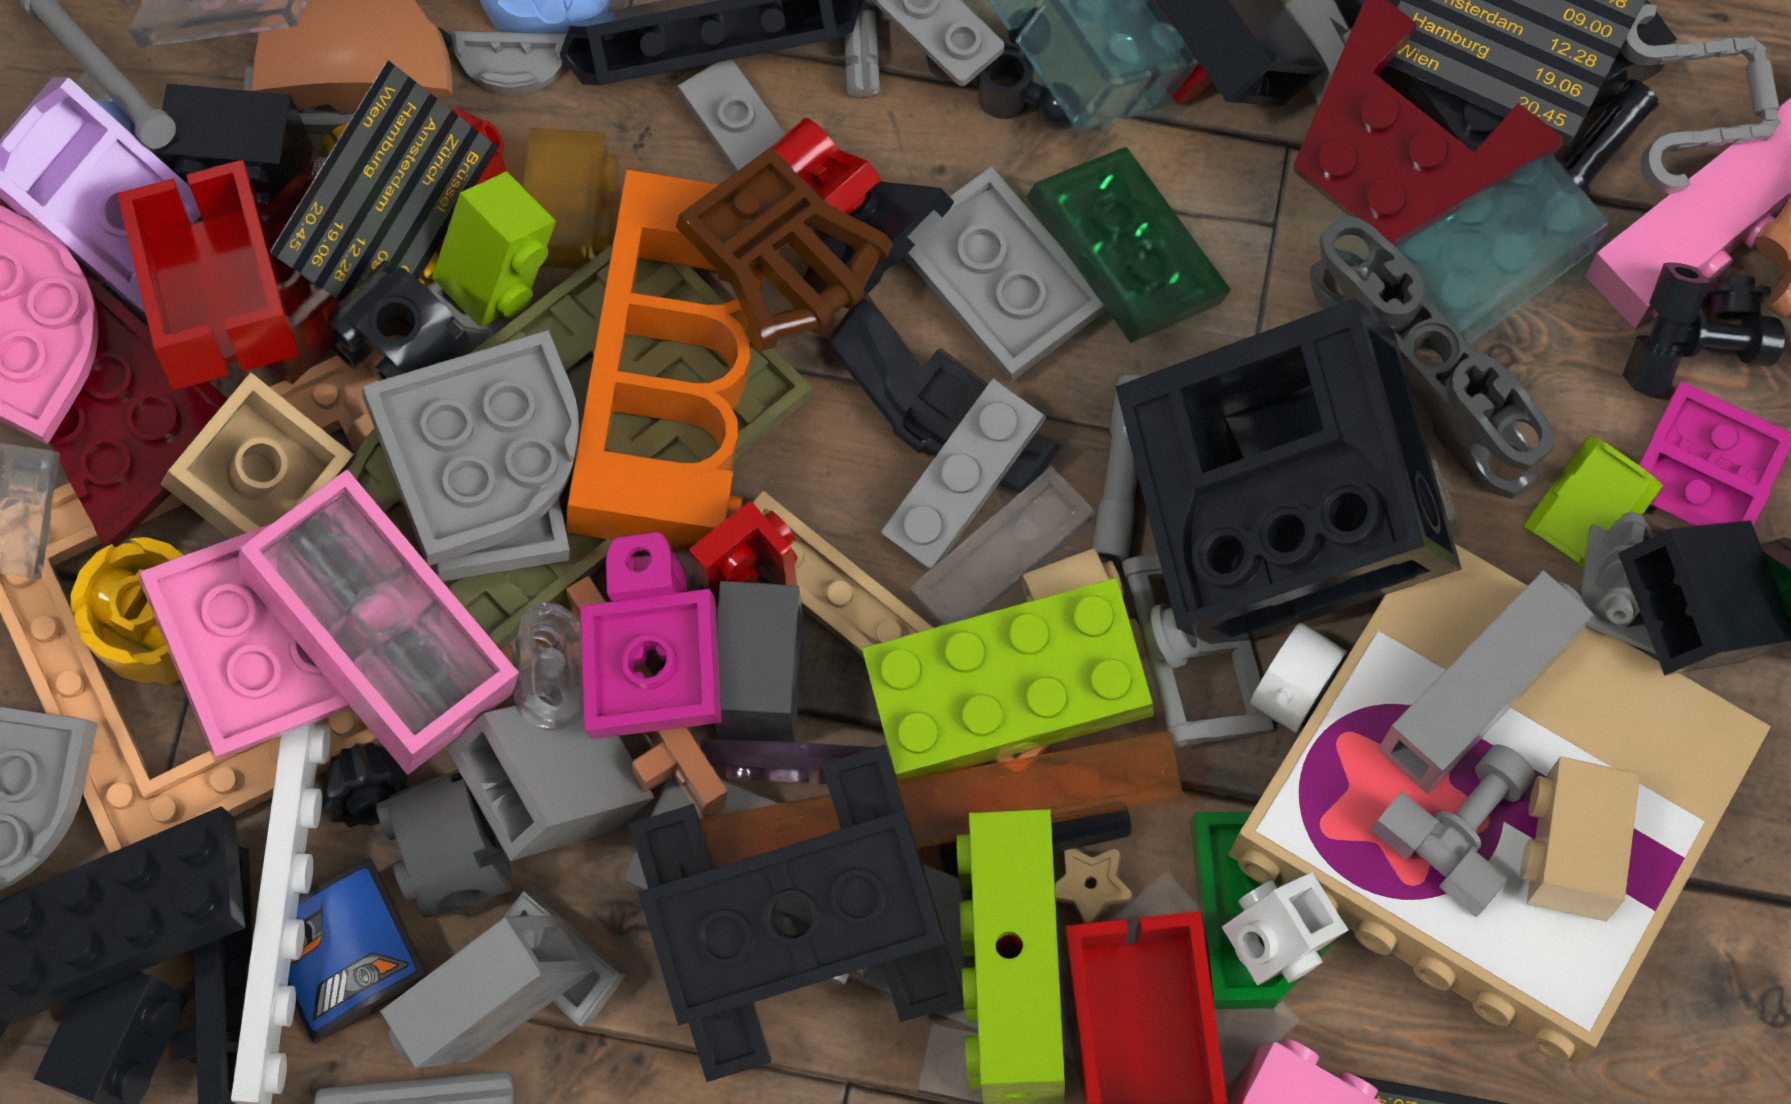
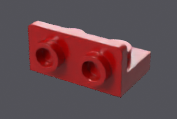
(741, 547)

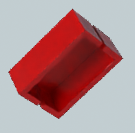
(207, 283)
(1144, 1012)

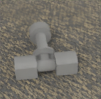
(1450, 839)

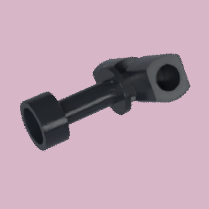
(1683, 331)

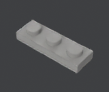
(963, 474)

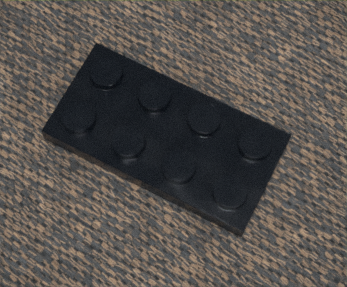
(119, 914)

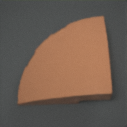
(343, 48)

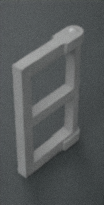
(1139, 572)

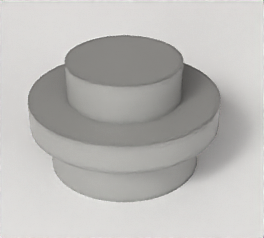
(1166, 640)

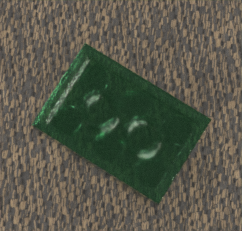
(1128, 244)

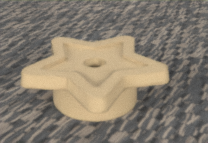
(1094, 901)

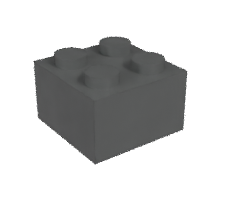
(759, 660)

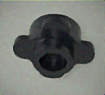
(1735, 297)

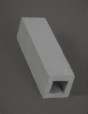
(1485, 681)

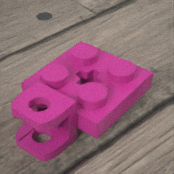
(647, 614)

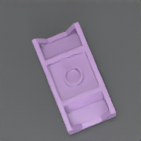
(64, 173)

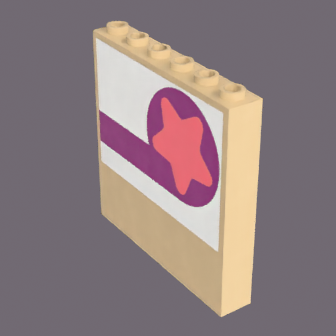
(1596, 704)

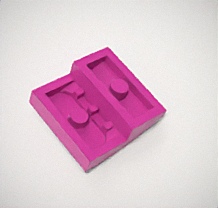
(1713, 459)

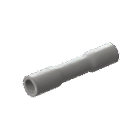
(1117, 507)

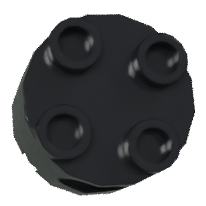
(388, 307)

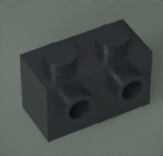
(112, 1041)

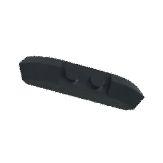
(696, 33)

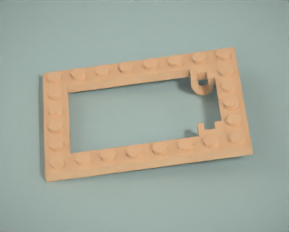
(72, 684)

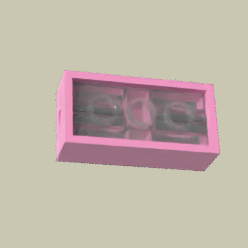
(377, 621)

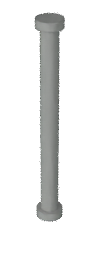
(152, 125)

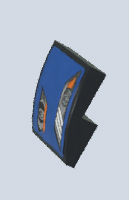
(351, 952)

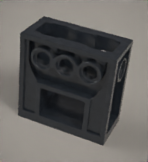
(1305, 521)

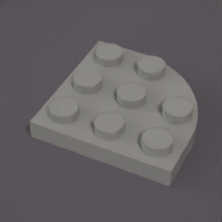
(478, 443)
(40, 785)

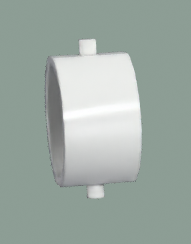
(1298, 677)

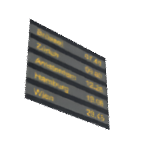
(1517, 52)
(384, 187)

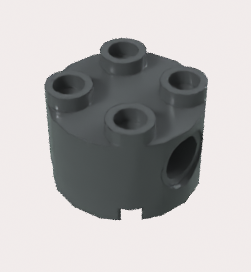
(444, 846)

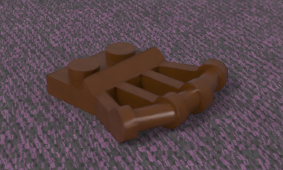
(753, 217)

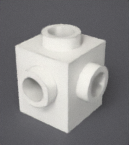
(1284, 928)

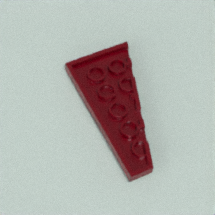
(126, 423)

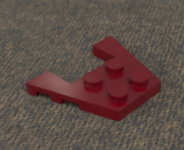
(1390, 159)

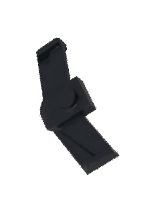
(918, 399)

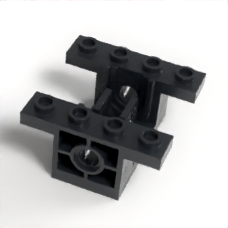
(865, 904)

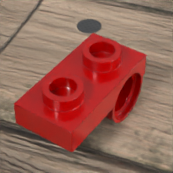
(830, 172)

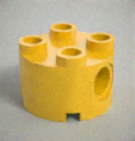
(116, 615)

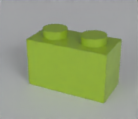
(493, 249)

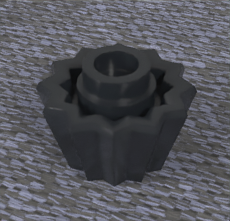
(360, 780)

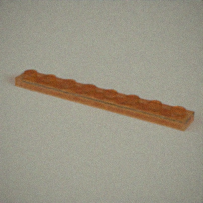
(938, 806)

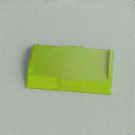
(1590, 490)

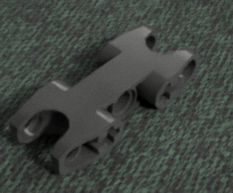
(1468, 394)

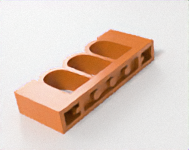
(641, 495)

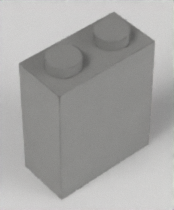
(544, 784)
(485, 991)

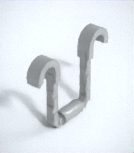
(1761, 88)

